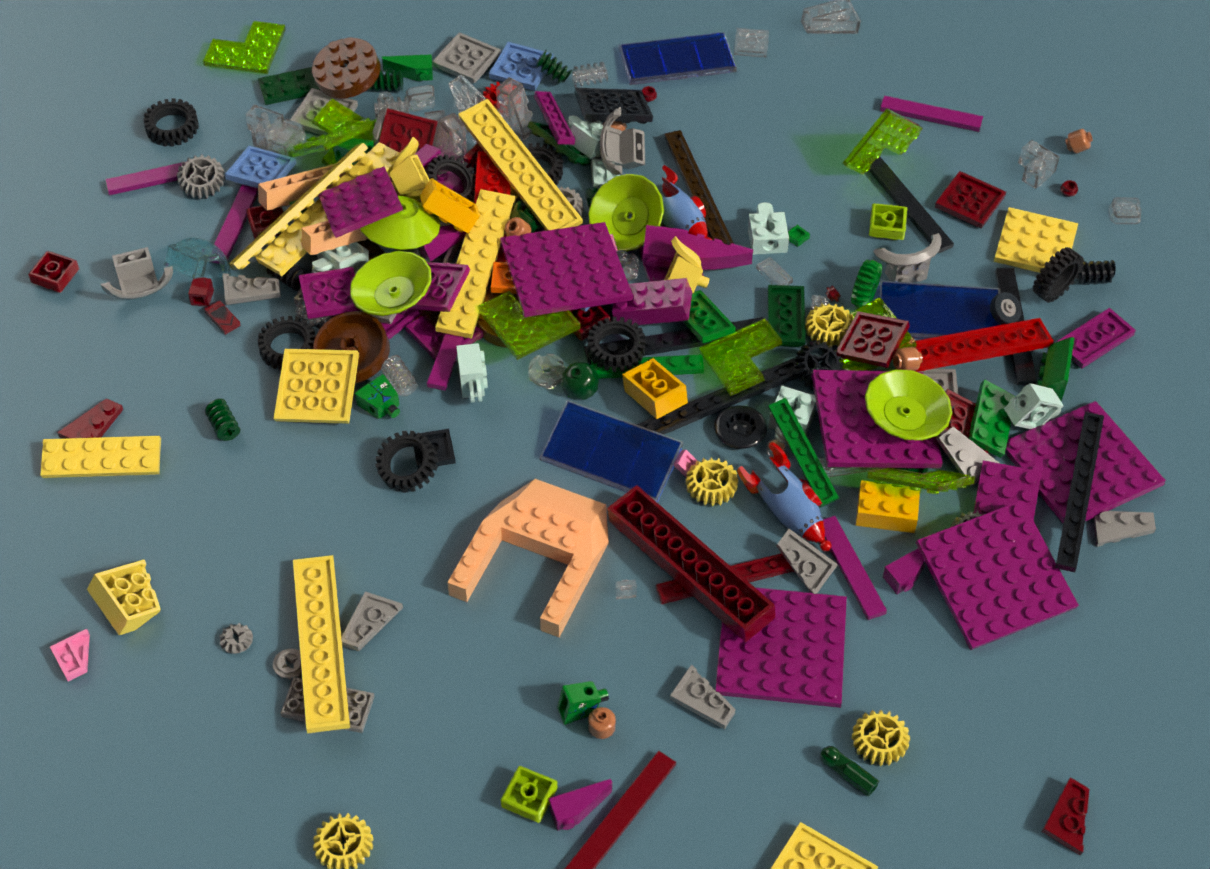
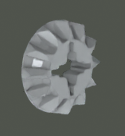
(230, 645)
(280, 666)

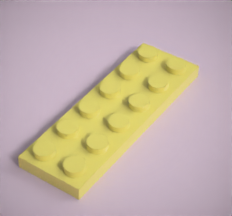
(101, 456)

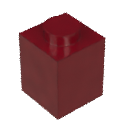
(201, 292)

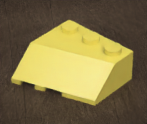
(125, 596)

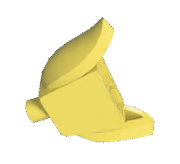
(408, 172)
(686, 265)

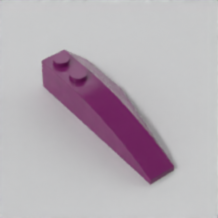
(713, 254)

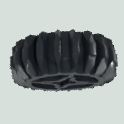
(807, 362)

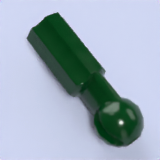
(849, 770)

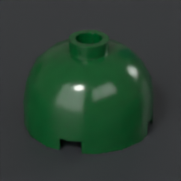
(524, 213)
(579, 381)

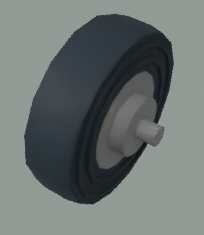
(1005, 308)

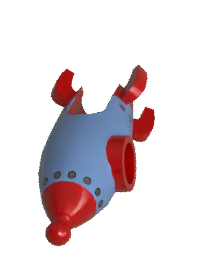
(680, 209)
(796, 506)

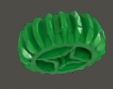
(866, 283)

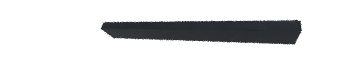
(905, 198)
(1021, 361)

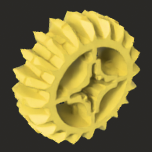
(828, 324)
(711, 487)
(875, 747)
(326, 843)

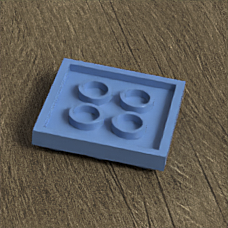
(519, 64)
(259, 166)

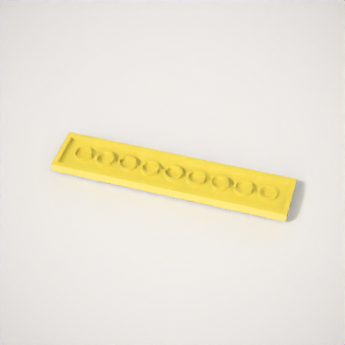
(519, 167)
(293, 211)
(287, 247)
(479, 253)
(320, 645)

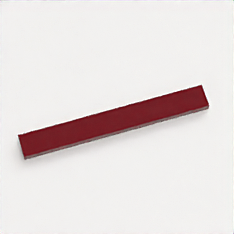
(751, 571)
(623, 813)

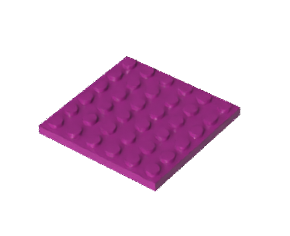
(565, 269)
(852, 435)
(1052, 448)
(996, 574)
(792, 656)

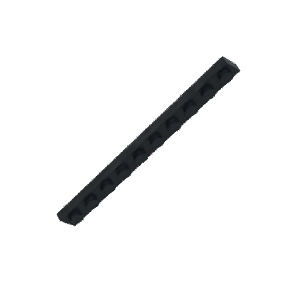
(663, 342)
(720, 400)
(1079, 492)

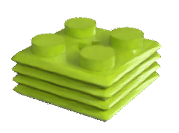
(888, 221)
(523, 783)

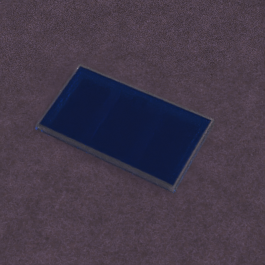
(677, 58)
(939, 308)
(611, 450)

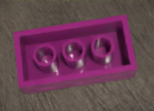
(656, 302)

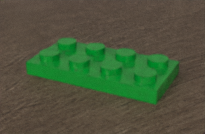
(707, 320)
(990, 421)

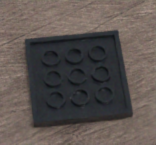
(599, 103)

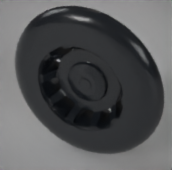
(740, 432)

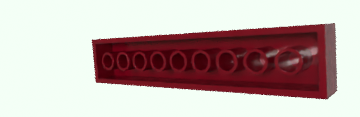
(692, 563)

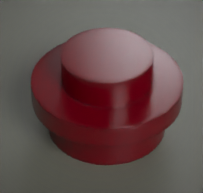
(649, 93)
(1069, 188)
(832, 293)

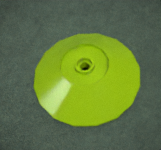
(619, 199)
(404, 229)
(390, 283)
(908, 405)

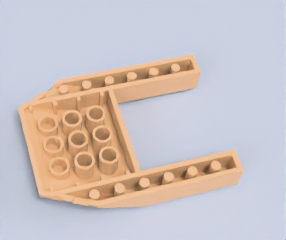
(315, 237)
(546, 523)

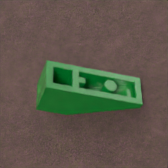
(412, 66)

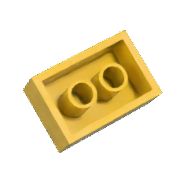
(449, 206)
(655, 388)
(887, 507)

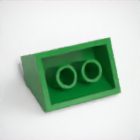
(1056, 366)

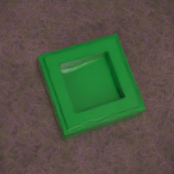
(798, 235)

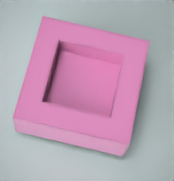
(684, 462)

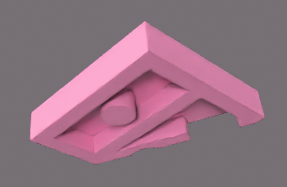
(73, 654)

